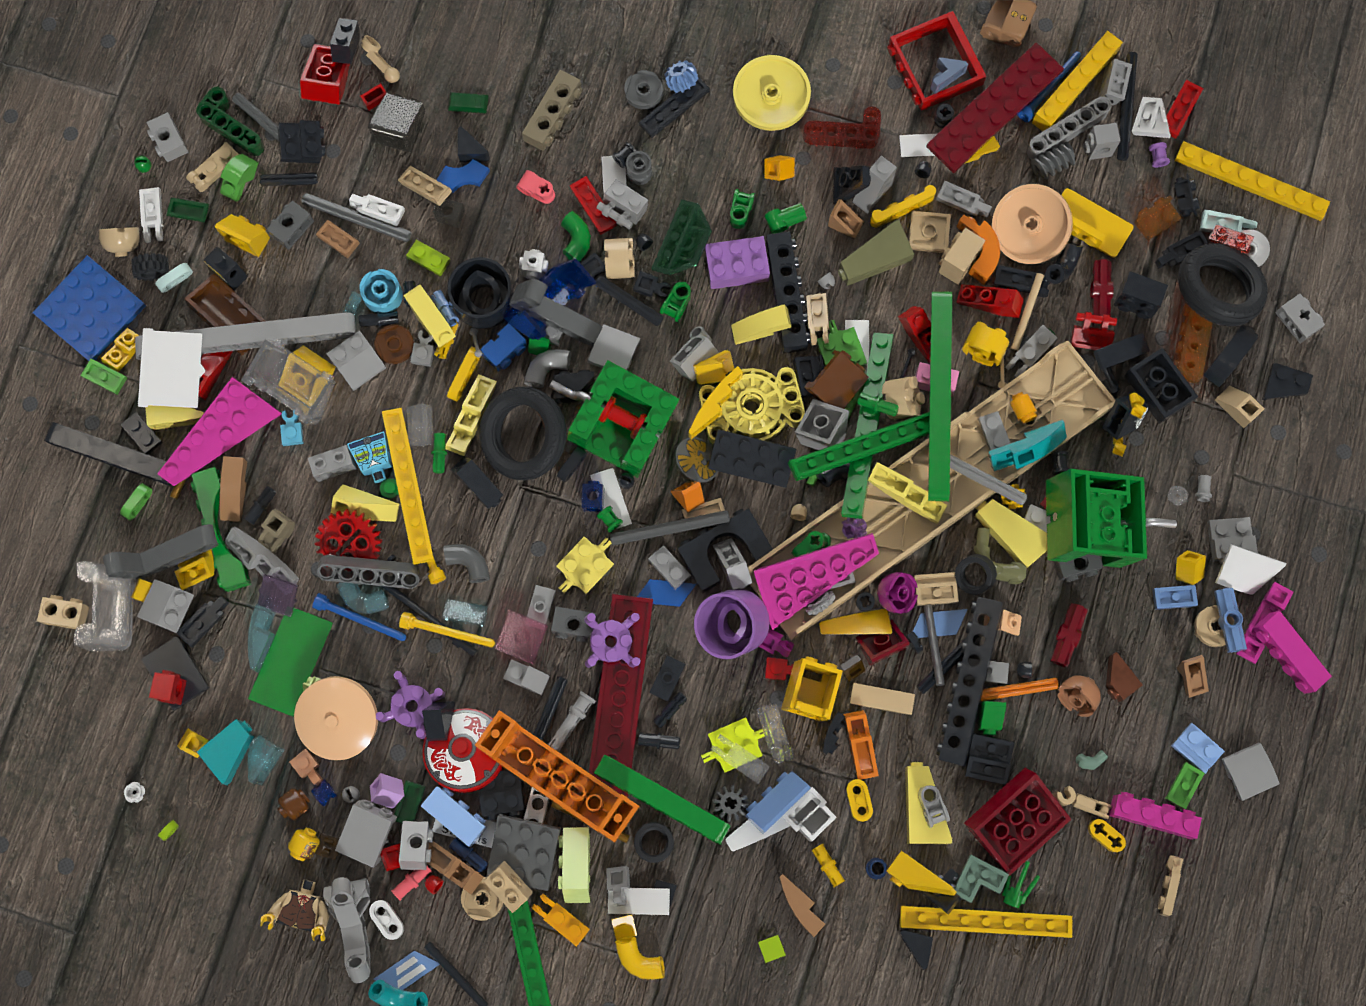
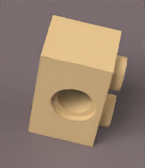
(508, 886)

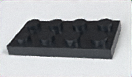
(751, 458)

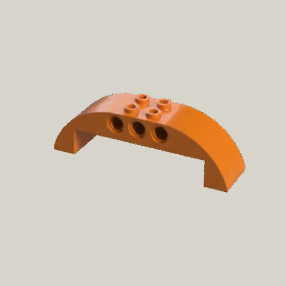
(556, 777)

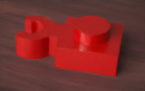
(777, 669)

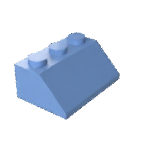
(776, 801)

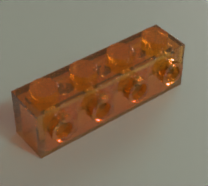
(1193, 345)

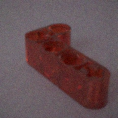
(841, 129)

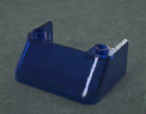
(564, 283)

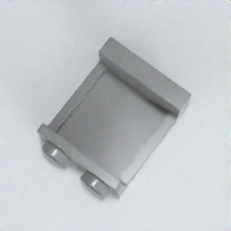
(365, 832)

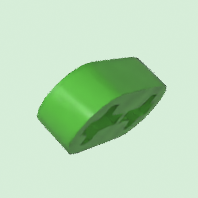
(136, 501)

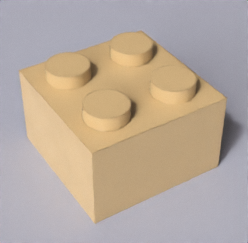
(960, 255)

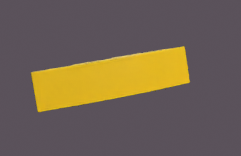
(711, 408)

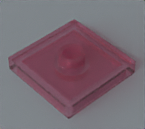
(521, 636)

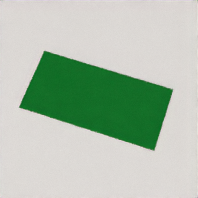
(290, 661)

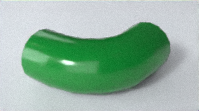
(579, 236)

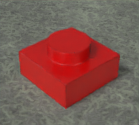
(390, 857)

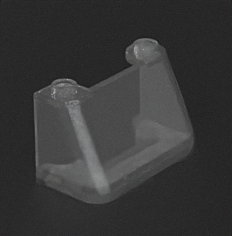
(290, 381)
(110, 610)

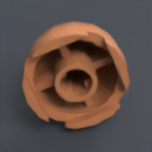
(1080, 694)

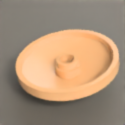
(1032, 223)
(336, 718)

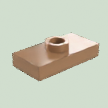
(337, 238)

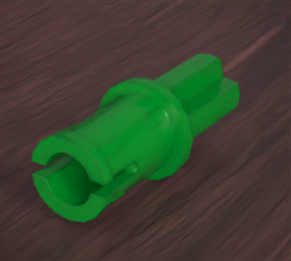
(878, 404)
(439, 452)

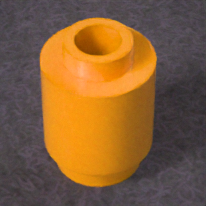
(1023, 407)

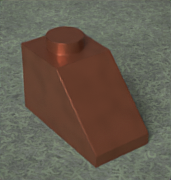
(1120, 678)

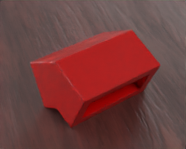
(373, 96)

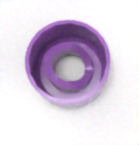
(712, 625)

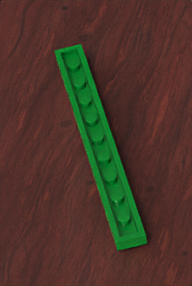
(867, 422)

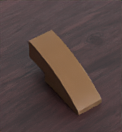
(232, 488)
(454, 868)
(800, 906)

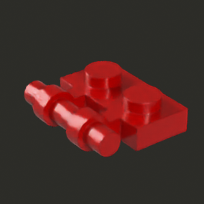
(1089, 337)

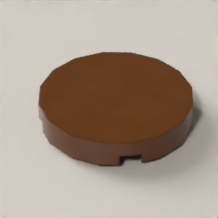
(394, 344)

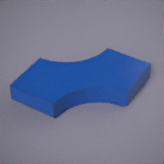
(472, 173)

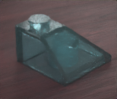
(262, 759)

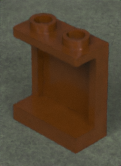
(838, 381)

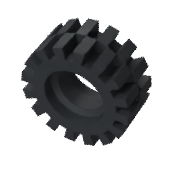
(149, 266)

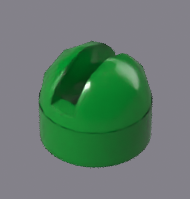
(142, 166)

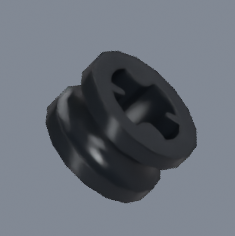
(871, 600)

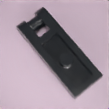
(1019, 280)

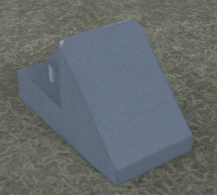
(949, 72)

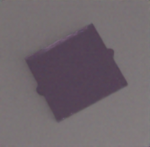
(278, 595)

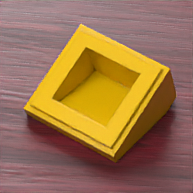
(141, 590)
(192, 742)
(624, 927)

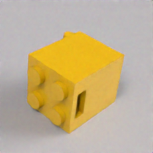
(809, 696)

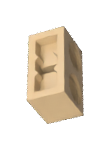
(62, 615)

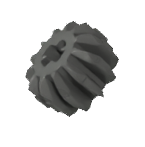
(734, 796)

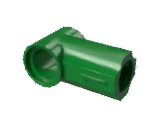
(780, 220)

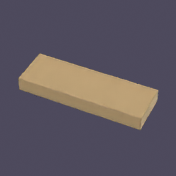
(424, 185)
(882, 699)

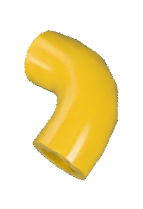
(636, 963)

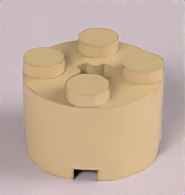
(619, 258)
(906, 395)

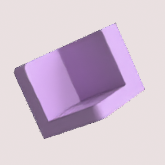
(386, 790)

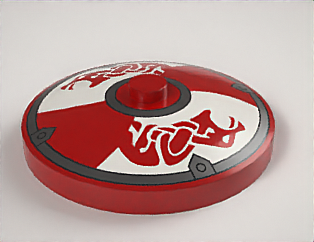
(456, 761)

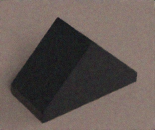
(470, 148)
(438, 720)
(919, 947)

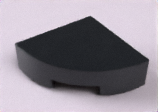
(913, 642)

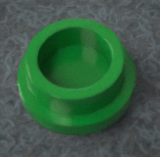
(389, 488)

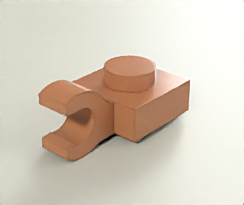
(305, 766)

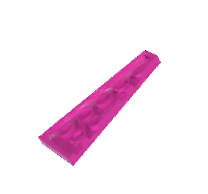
(224, 424)
(802, 579)

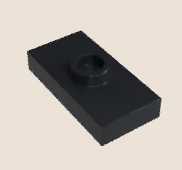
(667, 678)

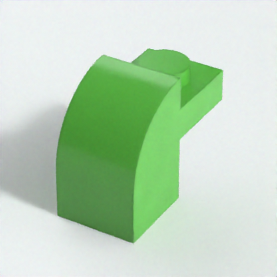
(236, 174)

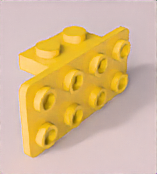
(1097, 225)

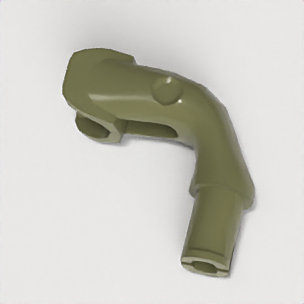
(1012, 573)

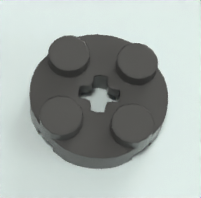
(649, 99)

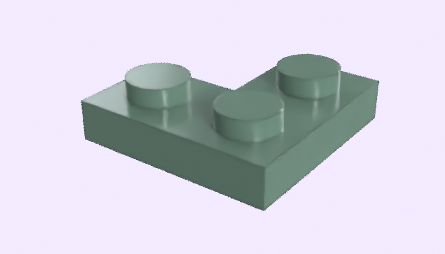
(979, 873)

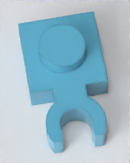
(291, 431)

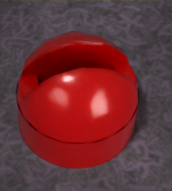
(433, 884)

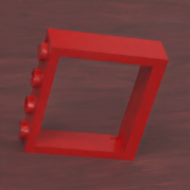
(963, 46)

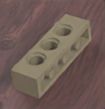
(561, 84)

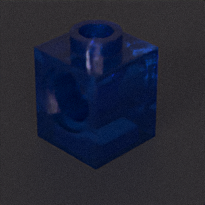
(593, 505)

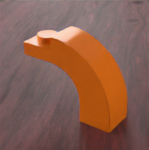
(990, 252)

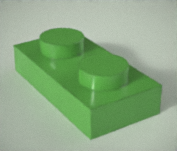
(104, 376)
(1184, 786)

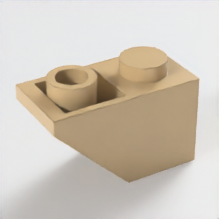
(1239, 405)

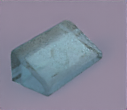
(465, 612)

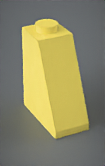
(429, 316)

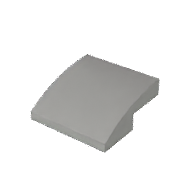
(615, 347)
(1250, 771)

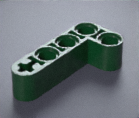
(232, 126)

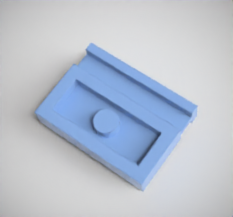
(1197, 748)

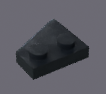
(1286, 382)

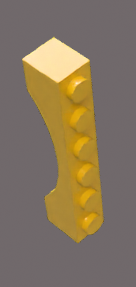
(1078, 79)

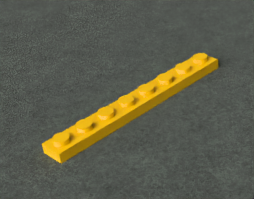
(1252, 181)
(407, 486)
(986, 921)

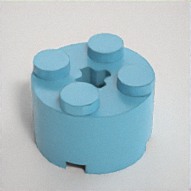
(377, 282)

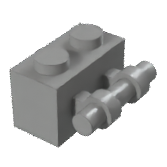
(623, 204)

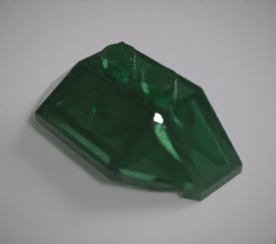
(683, 240)

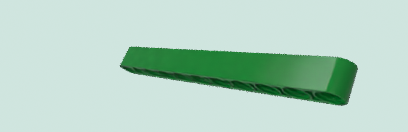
(940, 396)

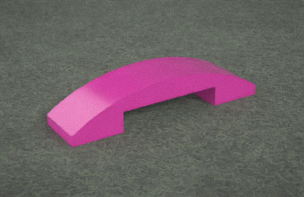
(1274, 600)

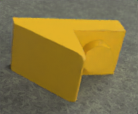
(714, 368)

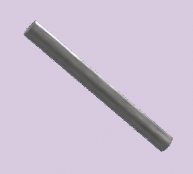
(934, 645)

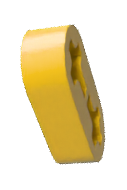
(1103, 839)

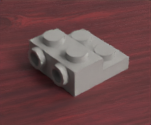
(1227, 532)

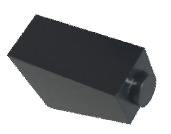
(477, 482)

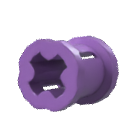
(1159, 154)

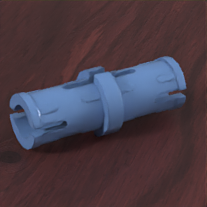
(445, 308)

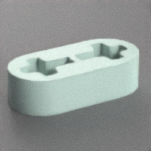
(174, 277)

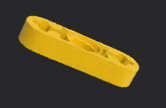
(463, 375)

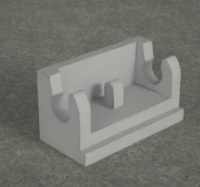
(1115, 81)

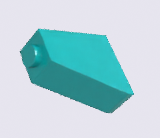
(227, 750)

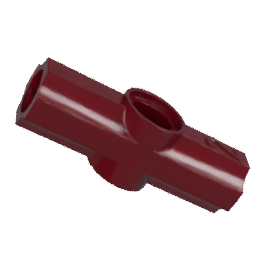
(1101, 288)
(1069, 635)

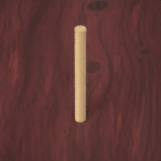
(1027, 311)

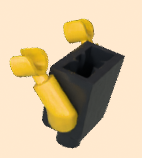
(1124, 418)

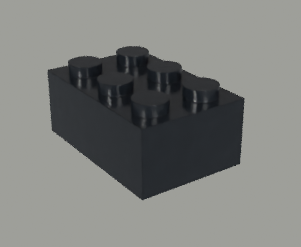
(1161, 385)

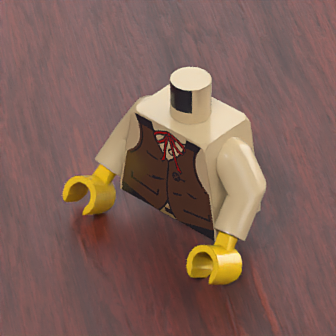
(300, 911)

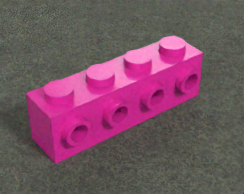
(1291, 652)
(1158, 817)

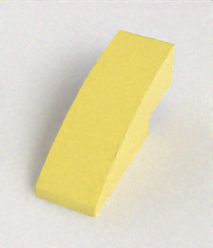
(761, 324)

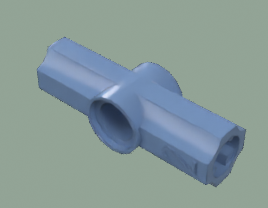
(1234, 633)

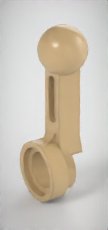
(372, 47)

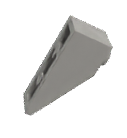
(733, 564)

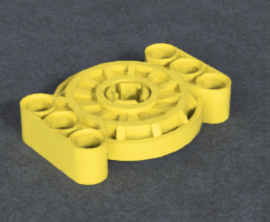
(769, 394)

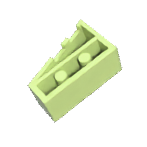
(575, 864)

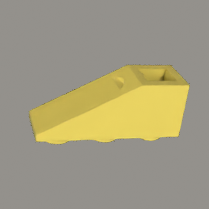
(373, 506)

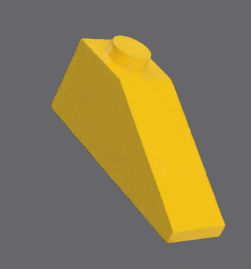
(915, 876)

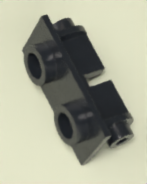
(1189, 203)

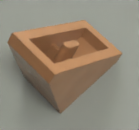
(845, 220)

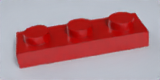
(1182, 107)
(589, 200)

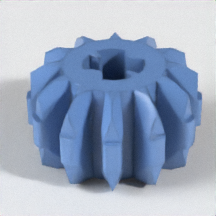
(681, 76)

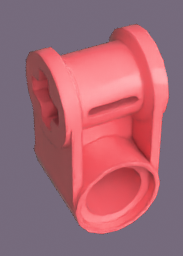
(533, 186)

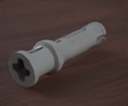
(577, 712)

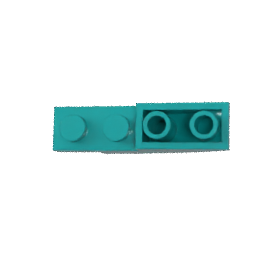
(1028, 450)

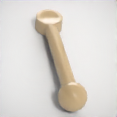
(1001, 384)

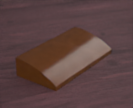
(221, 305)

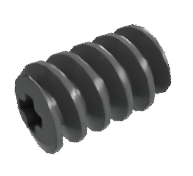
(1053, 160)

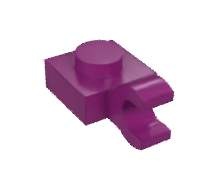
(773, 642)

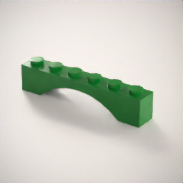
(231, 571)

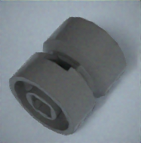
(639, 167)

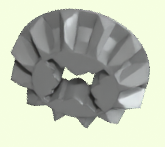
(820, 603)

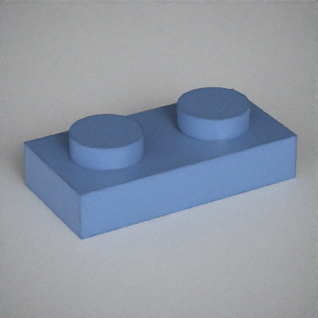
(1175, 597)

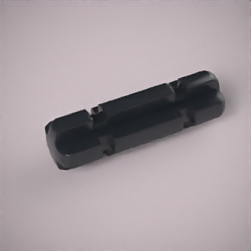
(670, 710)

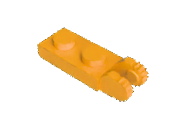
(562, 921)

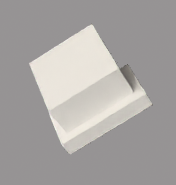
(809, 815)

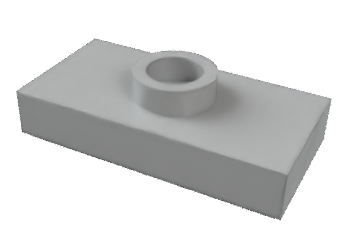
(541, 604)
(996, 673)

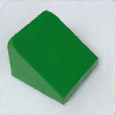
(539, 346)

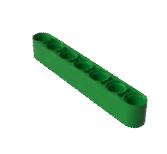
(662, 799)

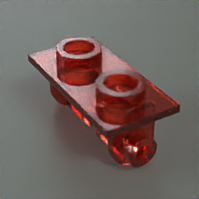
(1231, 238)

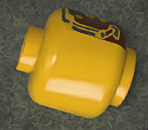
(303, 844)

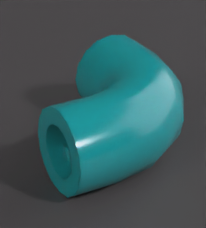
(387, 995)

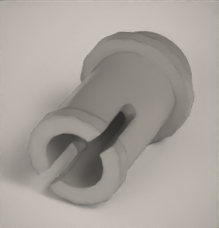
(1203, 493)

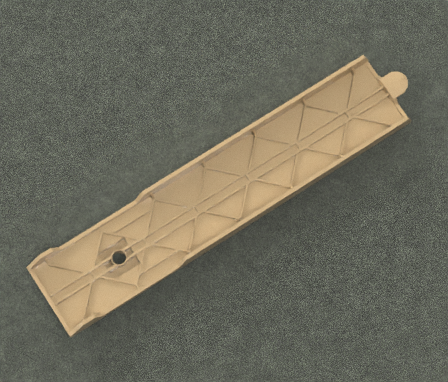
(1060, 390)

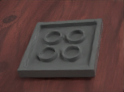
(526, 848)

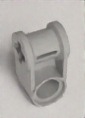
(933, 807)

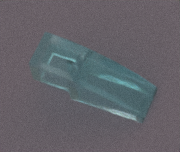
(259, 637)

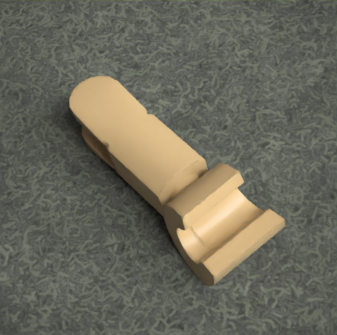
(1082, 802)

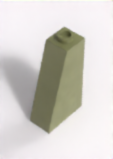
(879, 254)

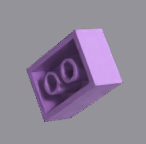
(737, 262)

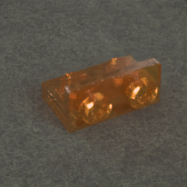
(1157, 218)

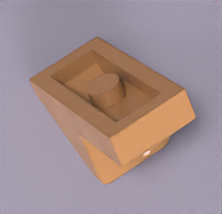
(1194, 676)

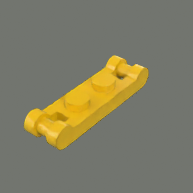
(896, 210)

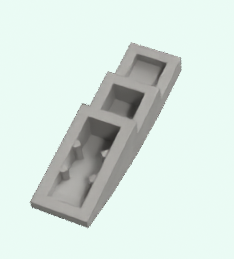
(258, 556)

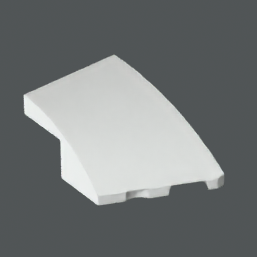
(1247, 570)

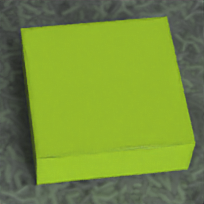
(771, 948)

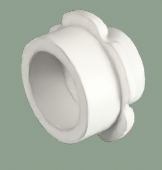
(128, 792)

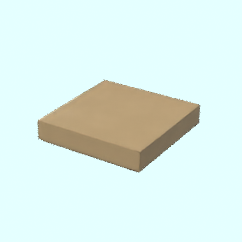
(929, 231)

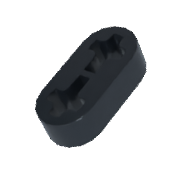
(572, 464)

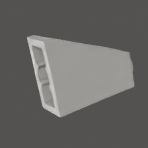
(882, 177)

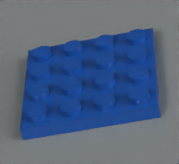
(89, 309)

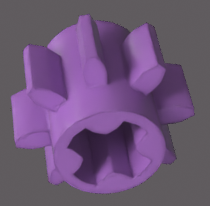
(854, 527)

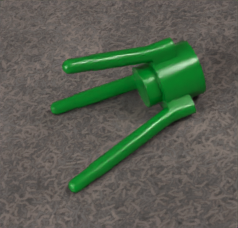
(1014, 896)

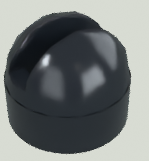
(923, 169)
(644, 241)
(625, 484)
(1025, 670)

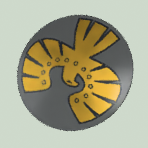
(693, 459)

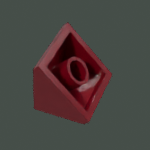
(880, 646)

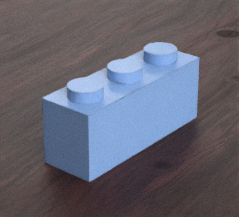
(454, 815)

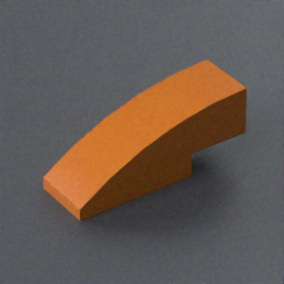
(861, 744)

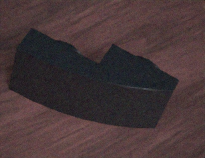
(830, 739)

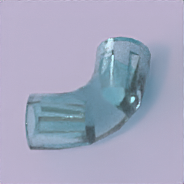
(361, 601)

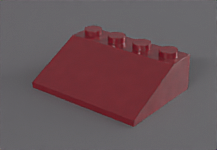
(1017, 820)

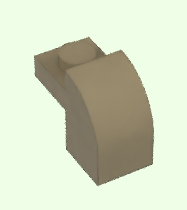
(277, 529)

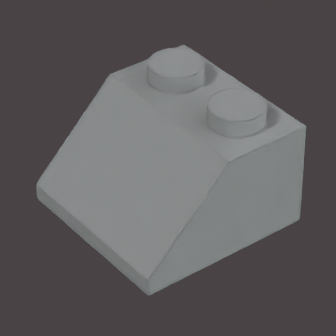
(356, 360)
(822, 425)
(165, 606)

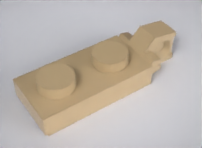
(1170, 884)

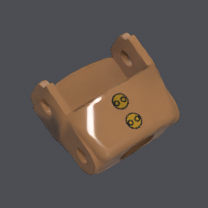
(1008, 21)

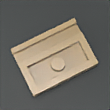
(936, 589)

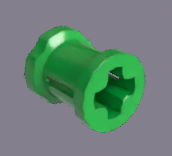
(610, 519)

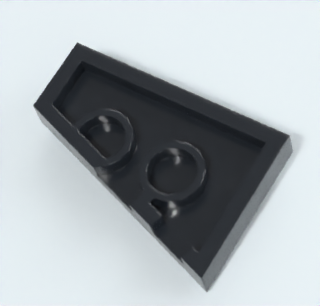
(849, 182)

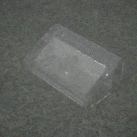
(420, 425)

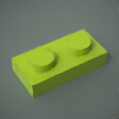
(428, 258)

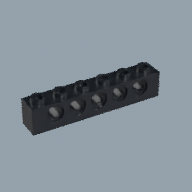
(784, 243)

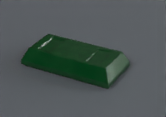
(468, 102)
(187, 209)
(409, 804)

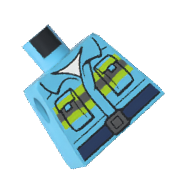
(372, 455)

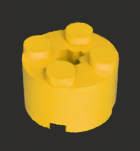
(986, 344)

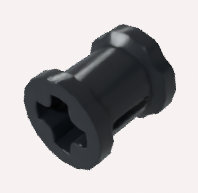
(939, 115)
(621, 156)
(1059, 462)

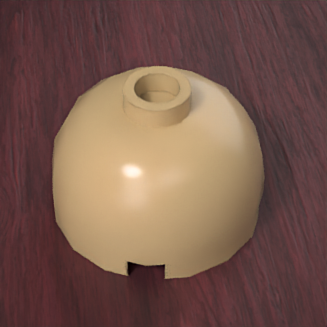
(119, 240)

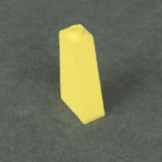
(1015, 534)
(917, 827)

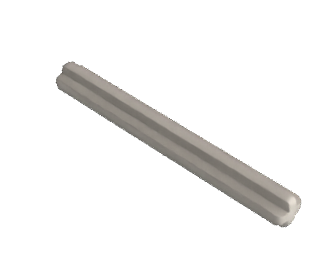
(987, 480)

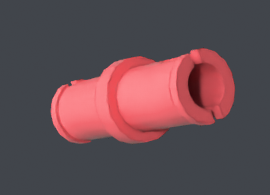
(411, 881)

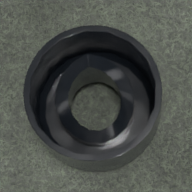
(475, 274)

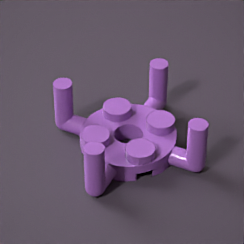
(621, 635)
(399, 705)

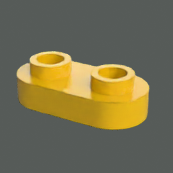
(859, 800)

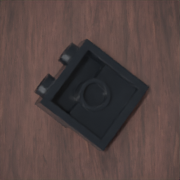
(301, 142)
(502, 796)

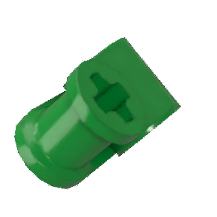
(741, 205)
(675, 305)
(811, 544)

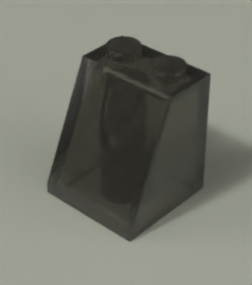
(397, 122)

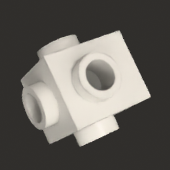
(539, 265)

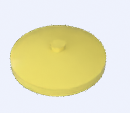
(771, 92)

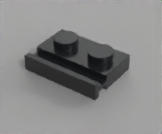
(807, 370)

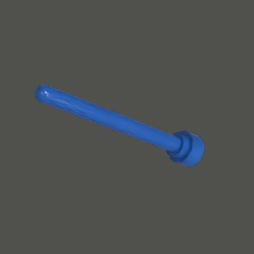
(1028, 111)
(322, 603)

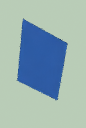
(665, 594)

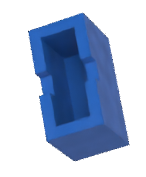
(505, 348)

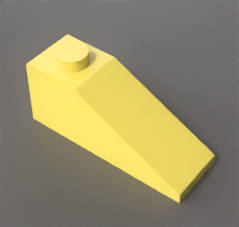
(169, 417)

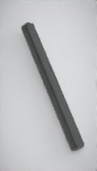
(356, 217)
(670, 527)

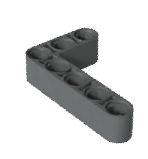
(531, 298)
(161, 557)

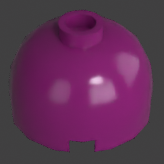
(897, 592)

